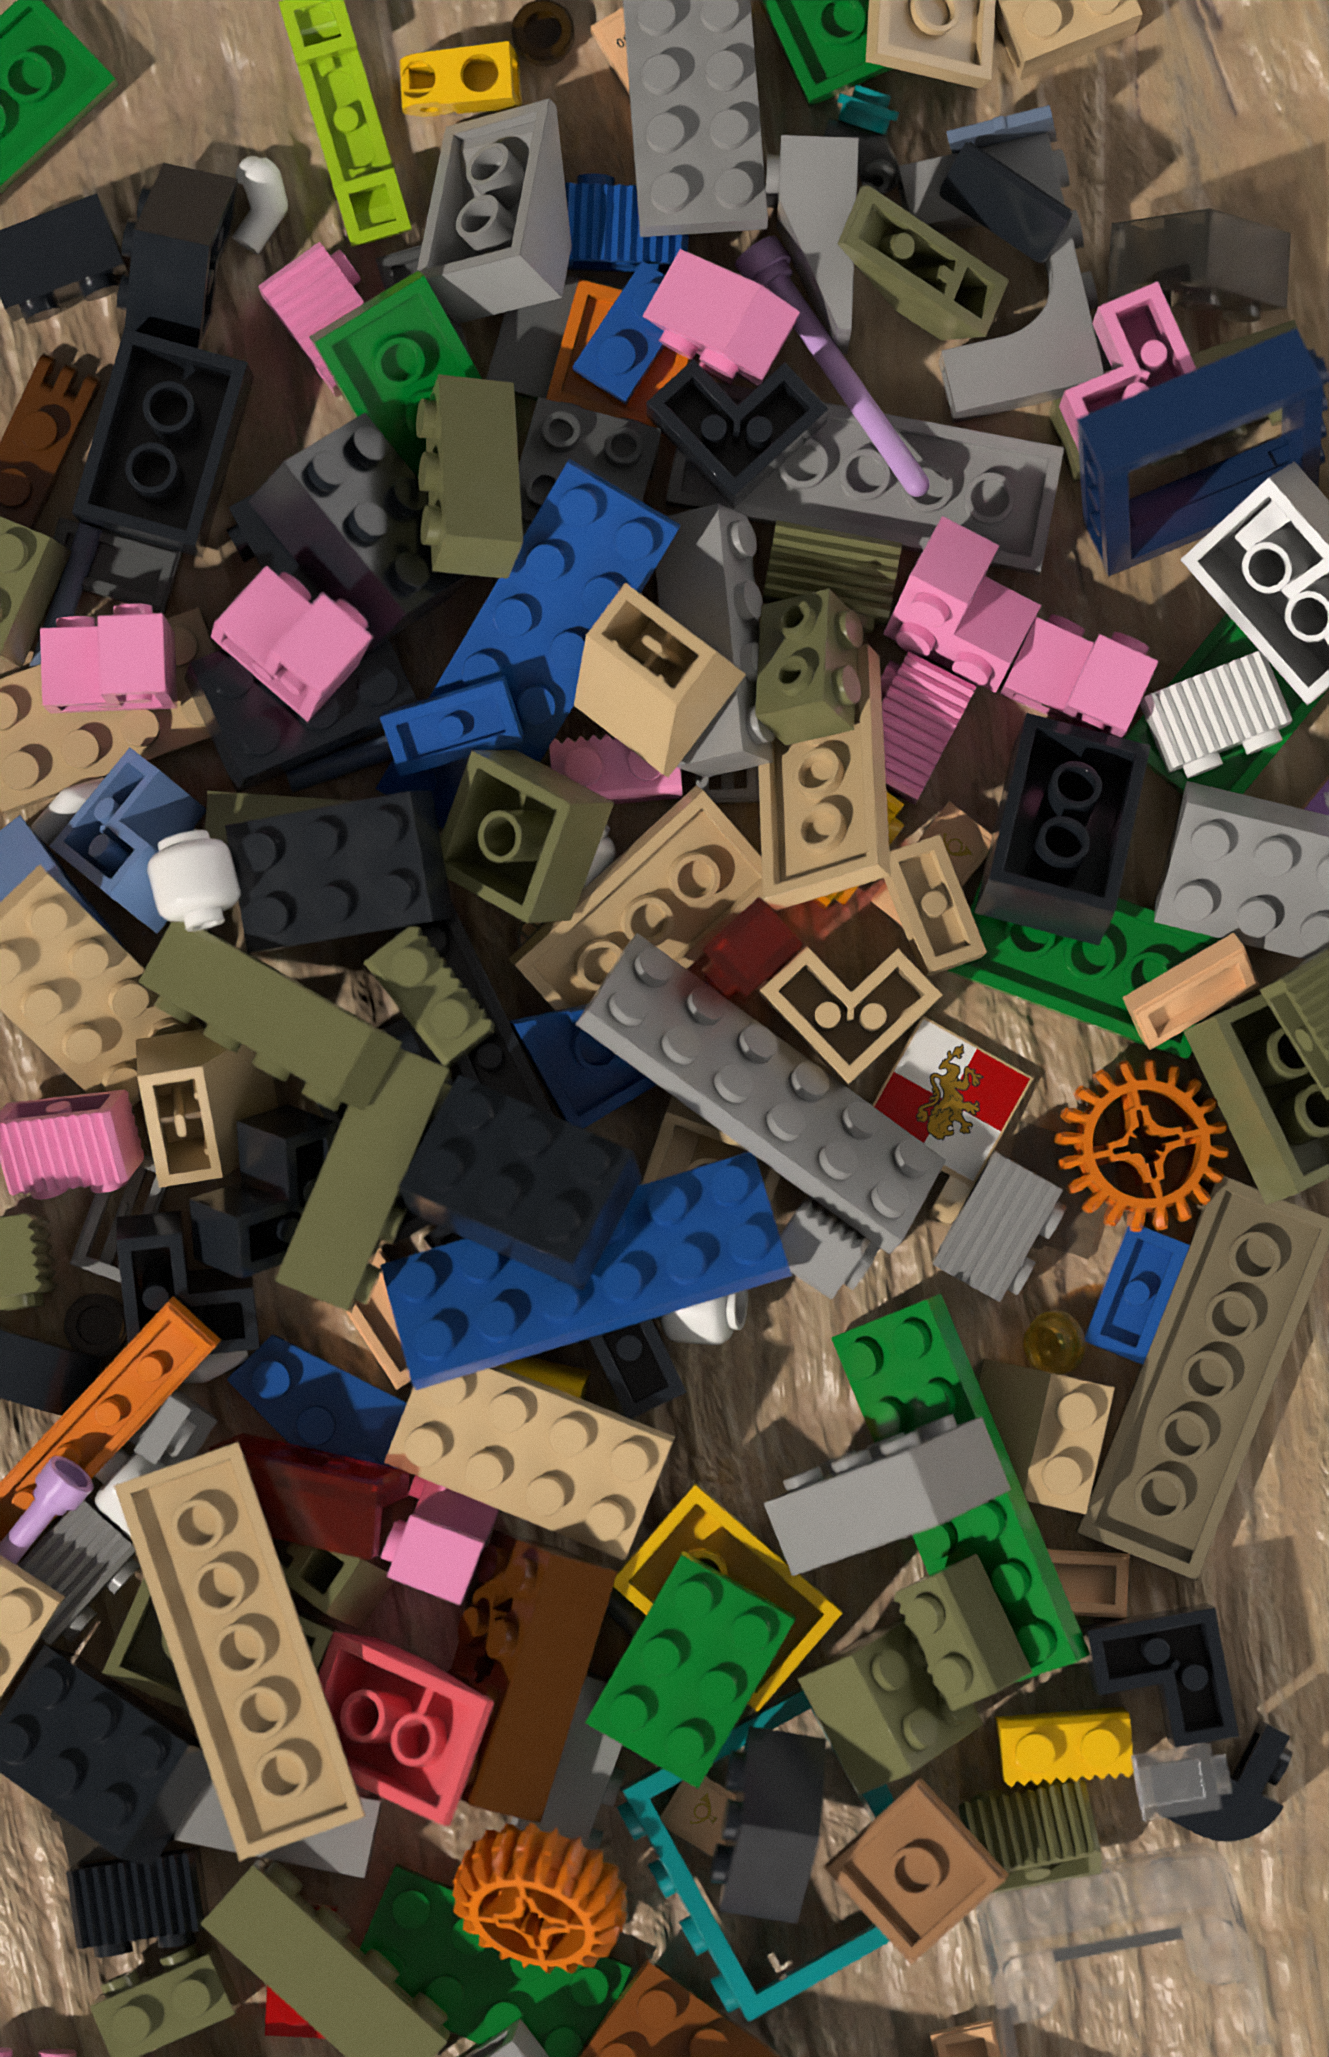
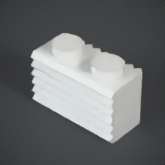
(1216, 713)

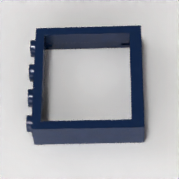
(1184, 413)

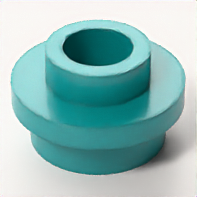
(867, 109)

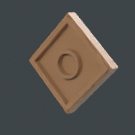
(916, 1870)

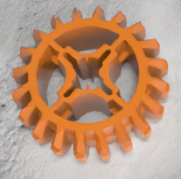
(1135, 1116)
(540, 1898)

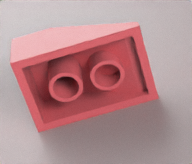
(403, 1723)

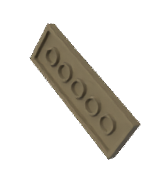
(1206, 1378)

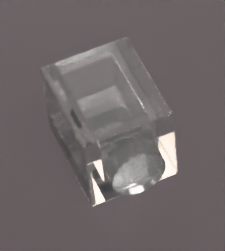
(1180, 1781)

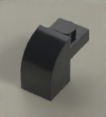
(43, 1372)
(1247, 1808)

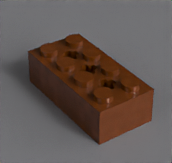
(528, 1652)

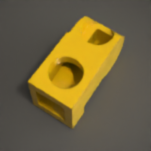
(461, 80)

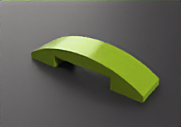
(345, 119)

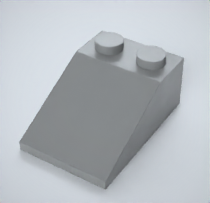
(813, 194)
(498, 214)

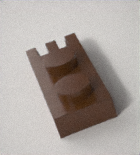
(41, 439)

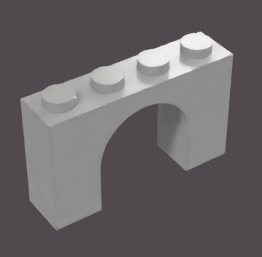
(1061, 342)

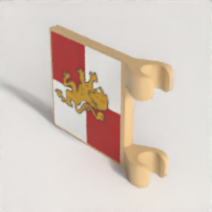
(954, 1103)

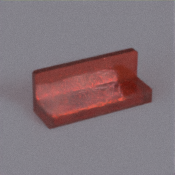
(320, 1495)

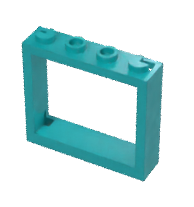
(700, 1925)

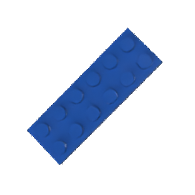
(537, 620)
(671, 1250)

